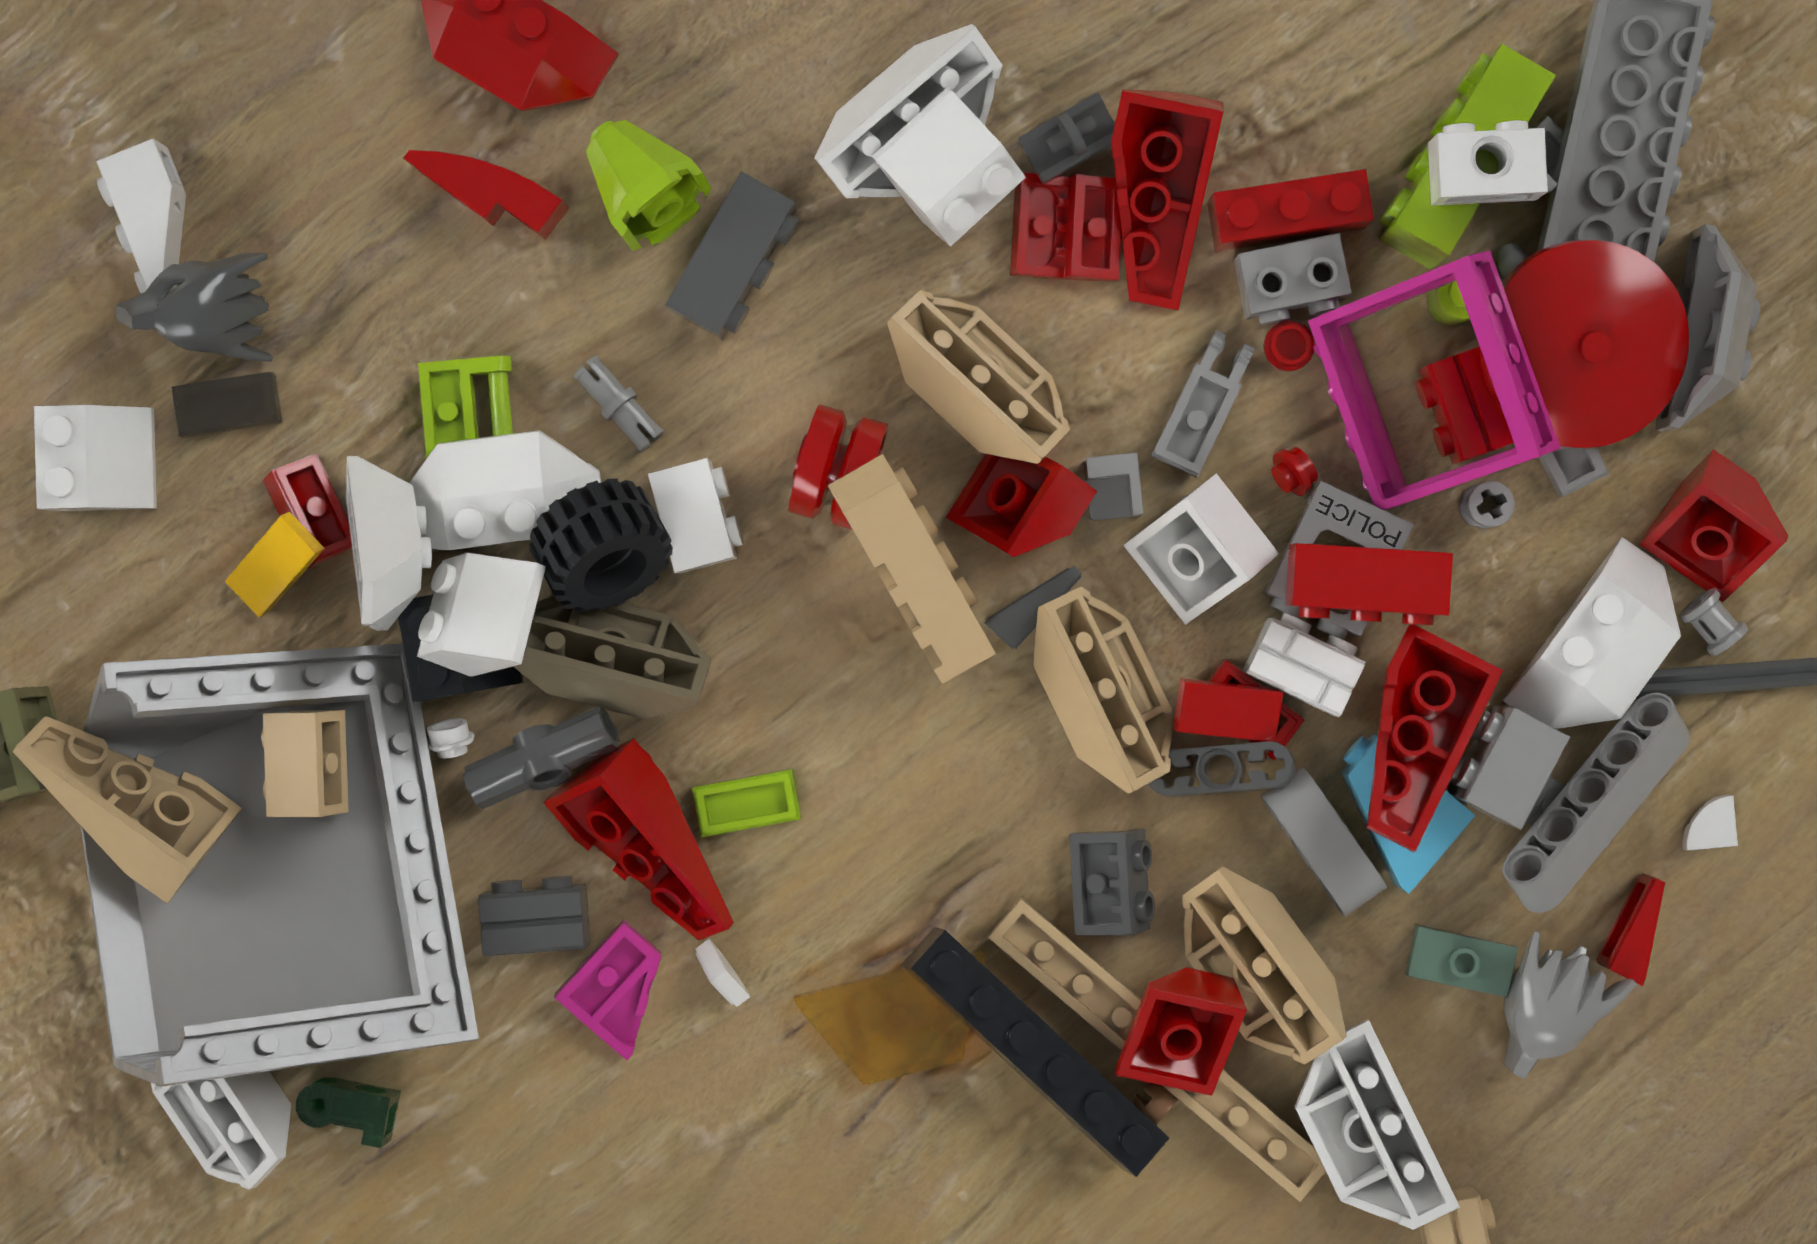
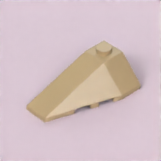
(138, 814)

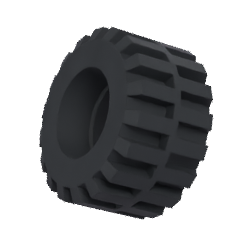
(600, 545)

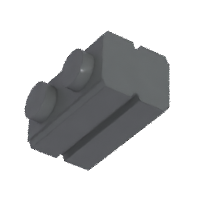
(534, 918)

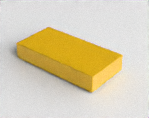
(274, 564)

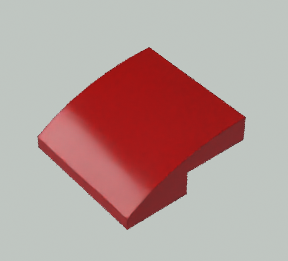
(1066, 228)

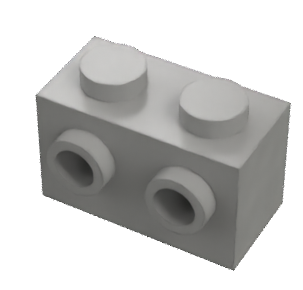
(1292, 278)

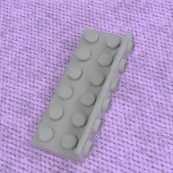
(1628, 123)

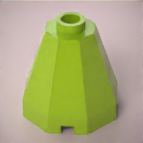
(643, 182)

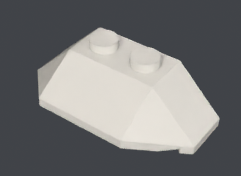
(896, 96)
(494, 487)
(385, 541)
(1602, 645)
(231, 1124)
(1371, 1134)

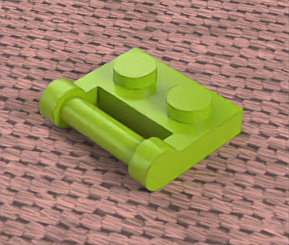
(450, 398)

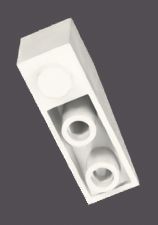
(149, 205)

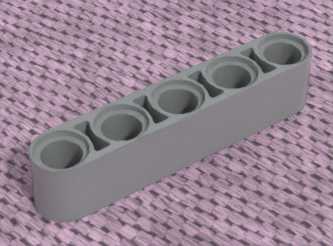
(1596, 802)

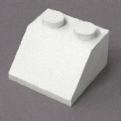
(948, 167)
(95, 458)
(1201, 549)
(480, 613)

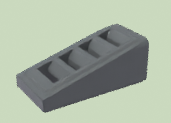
(1020, 617)

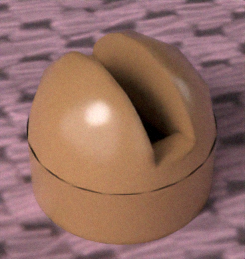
(1159, 1103)

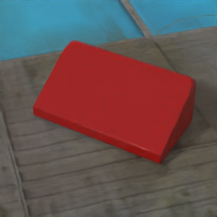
(311, 499)

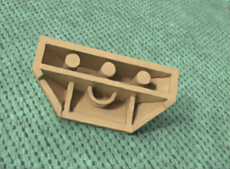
(977, 378)
(1103, 689)
(1285, 985)

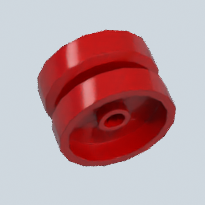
(825, 459)

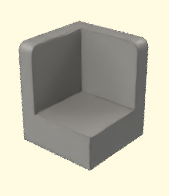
(1117, 486)

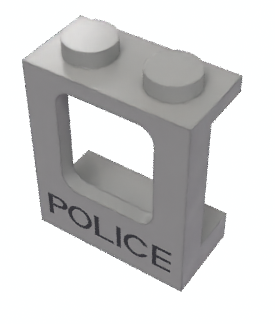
(1351, 519)

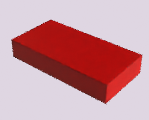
(1227, 710)

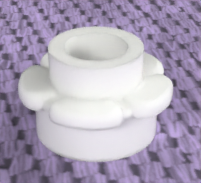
(449, 737)

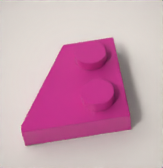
(613, 987)

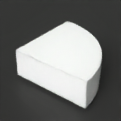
(1712, 825)
(721, 973)

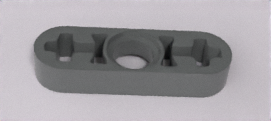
(1259, 779)

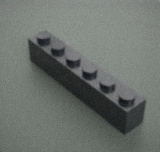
(1035, 1051)

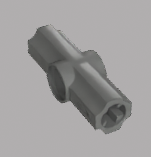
(541, 757)

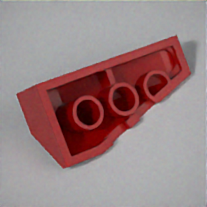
(1162, 171)
(1426, 720)
(635, 820)

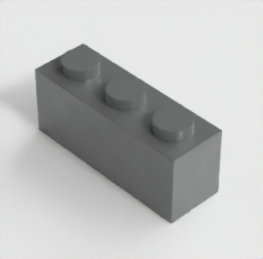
(734, 257)

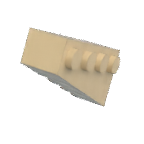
(913, 566)

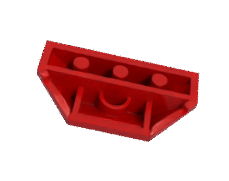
(518, 50)

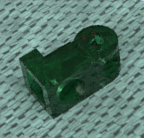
(351, 1106)

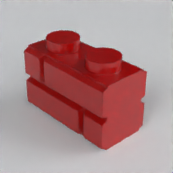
(1463, 407)

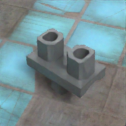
(1068, 138)

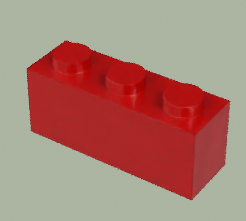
(1290, 210)
(1369, 582)

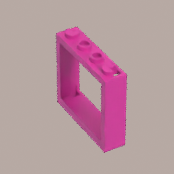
(1502, 353)

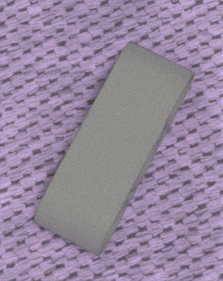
(1324, 842)

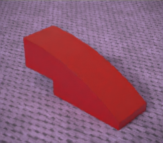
(491, 189)

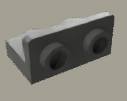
(1111, 882)

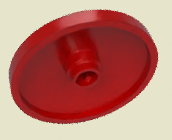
(1599, 337)

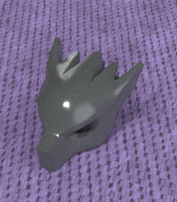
(207, 310)

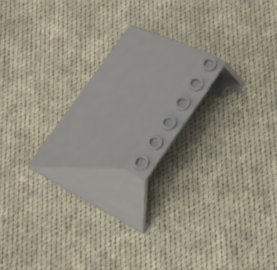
(292, 929)

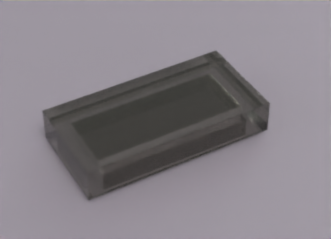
(227, 404)

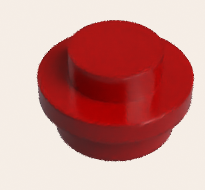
(1288, 346)
(1293, 471)

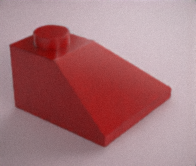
(1021, 503)
(1716, 527)
(1183, 1031)

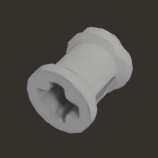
(1499, 513)
(1713, 622)

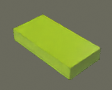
(746, 802)

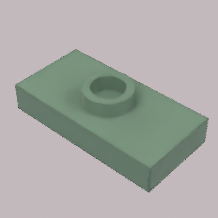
(1461, 961)

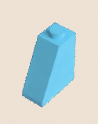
(1447, 823)

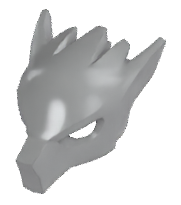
(1554, 1004)

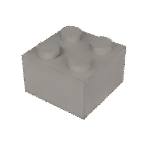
(1507, 765)

